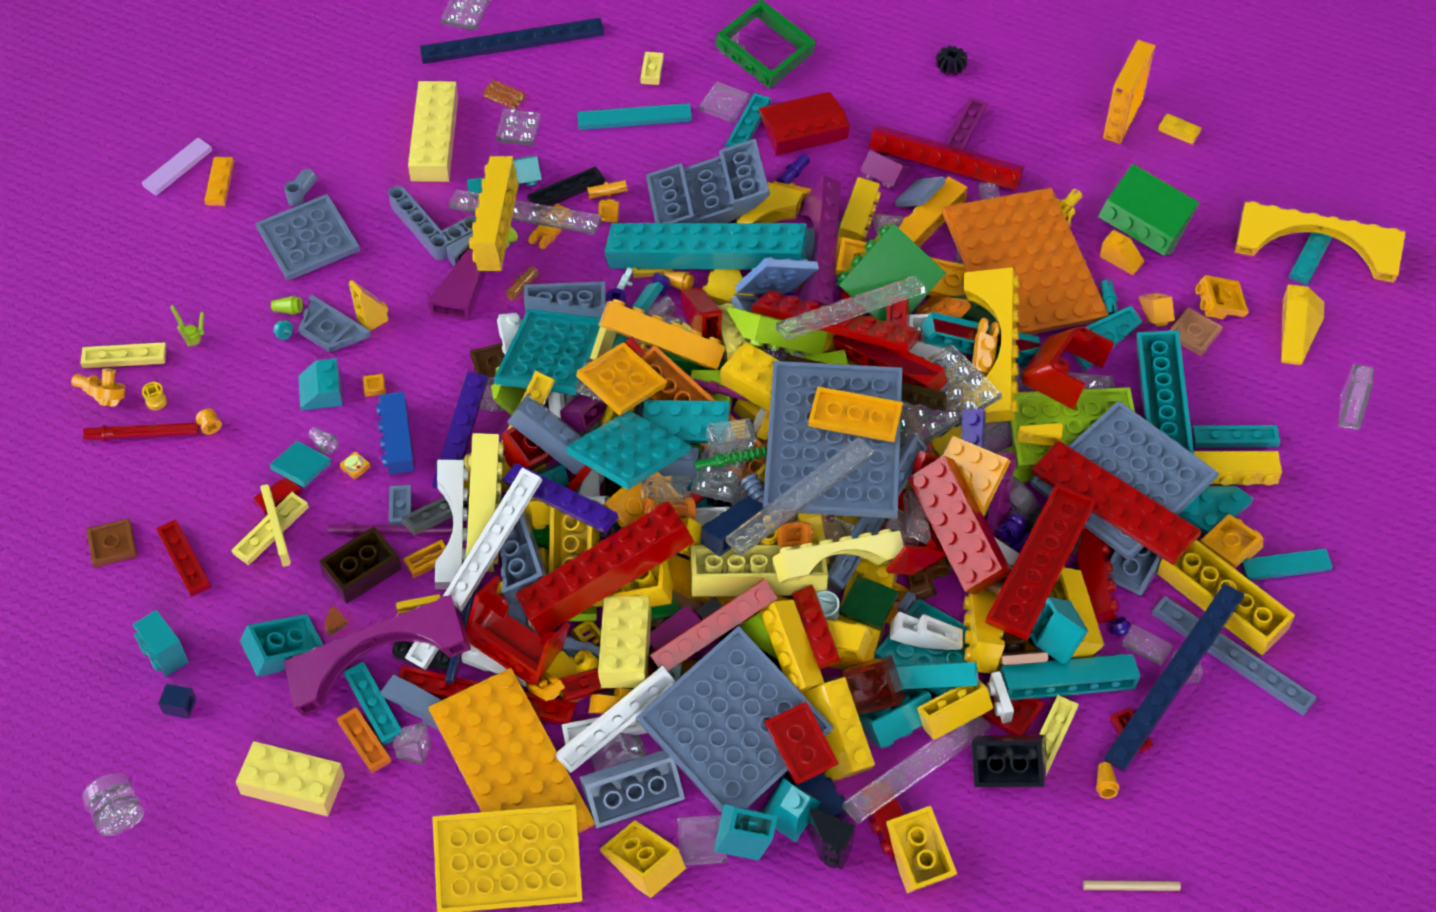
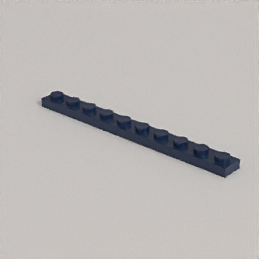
(511, 40)
(1173, 678)

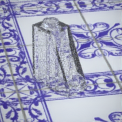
(1355, 396)

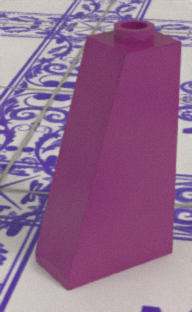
(459, 290)

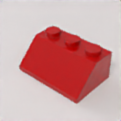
(522, 450)

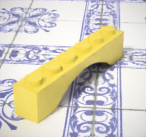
(798, 563)

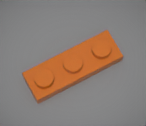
(364, 740)

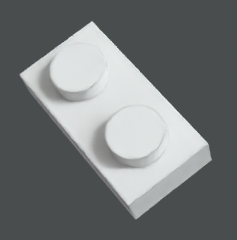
(1002, 701)

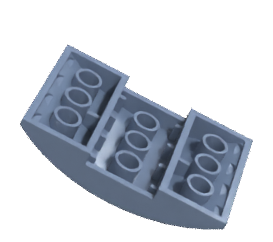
(711, 189)

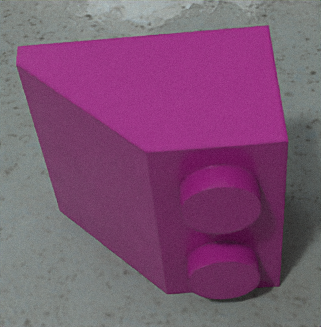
(886, 169)

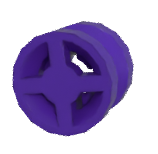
(616, 293)

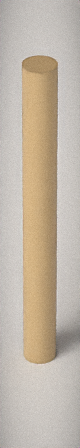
(1132, 885)

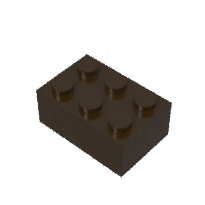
(360, 565)

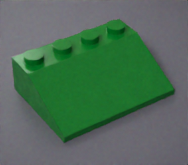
(1149, 210)

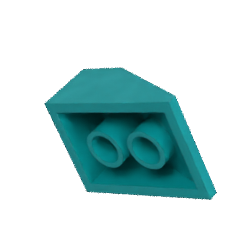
(278, 640)

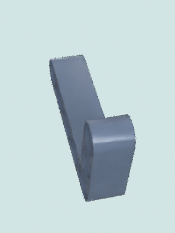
(422, 225)

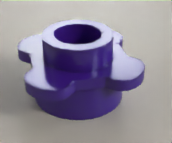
(664, 280)

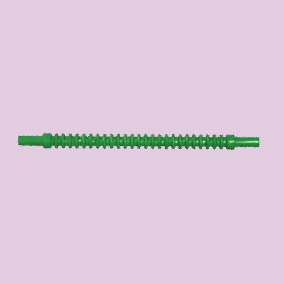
(720, 460)

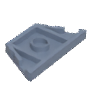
(330, 327)

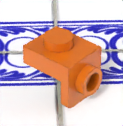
(794, 533)

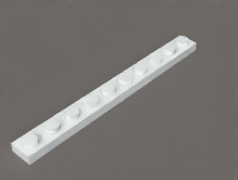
(483, 553)

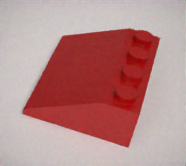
(804, 123)

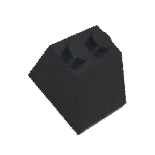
(831, 838)

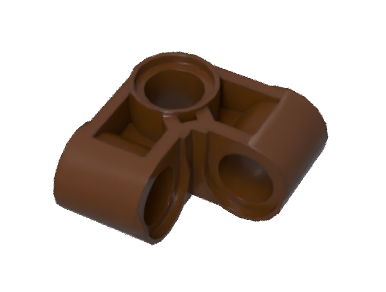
(922, 582)

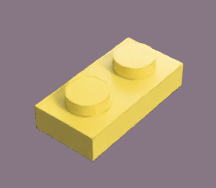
(652, 68)

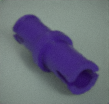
(794, 169)

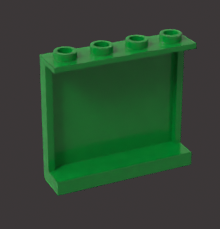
(886, 261)

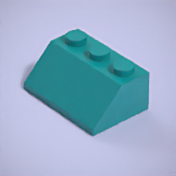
(898, 721)

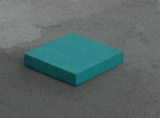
(300, 464)

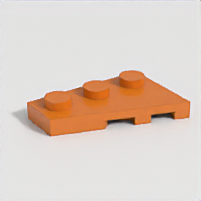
(945, 305)

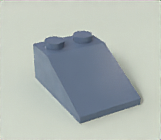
(1136, 573)

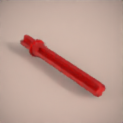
(140, 431)

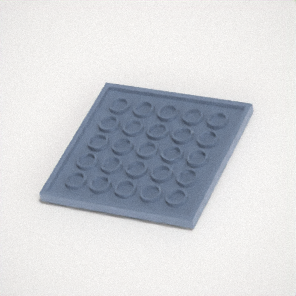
(1143, 459)
(717, 717)

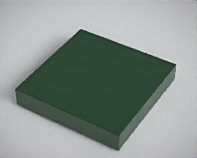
(868, 602)

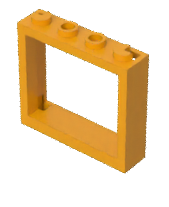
(1133, 82)

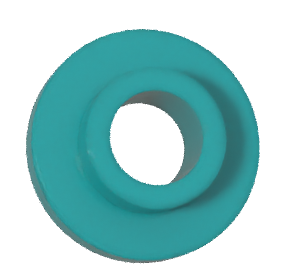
(283, 329)

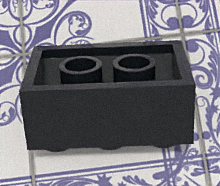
(1009, 760)

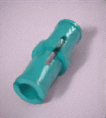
(1109, 297)

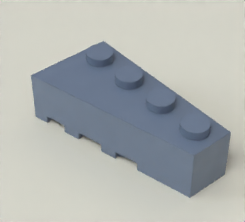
(568, 298)
(520, 559)

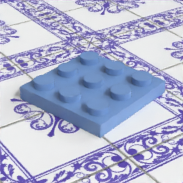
(777, 275)

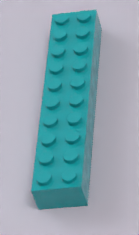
(703, 245)
(1165, 388)

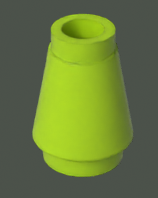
(288, 305)

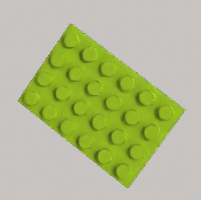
(1040, 409)

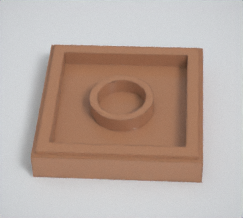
(1196, 331)
(1022, 657)

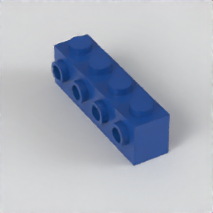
(396, 433)

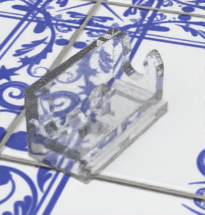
(666, 488)

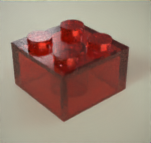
(874, 684)

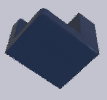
(177, 701)

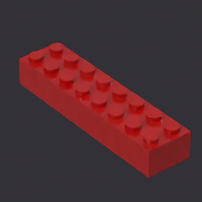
(604, 568)

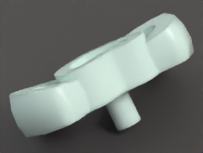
(625, 279)

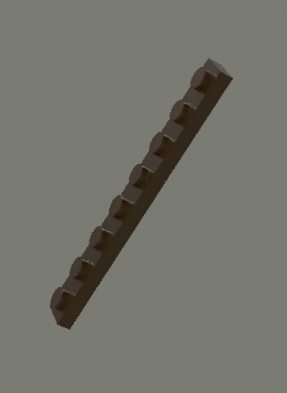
(910, 393)

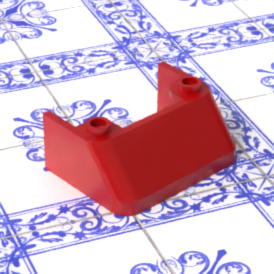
(1049, 372)
(916, 558)
(508, 640)

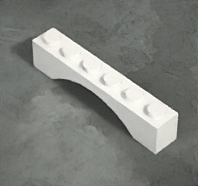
(450, 483)

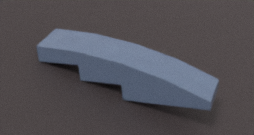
(411, 698)

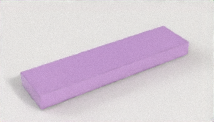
(177, 166)

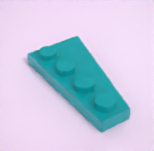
(1114, 328)

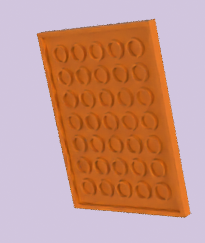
(1036, 241)

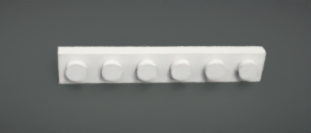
(614, 720)

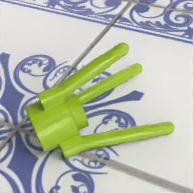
(190, 333)

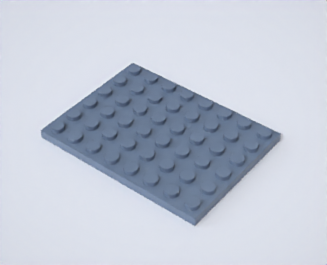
(798, 449)

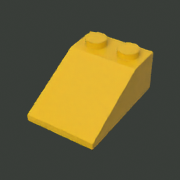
(920, 850)
(644, 858)

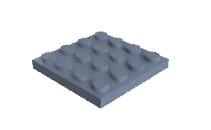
(307, 237)

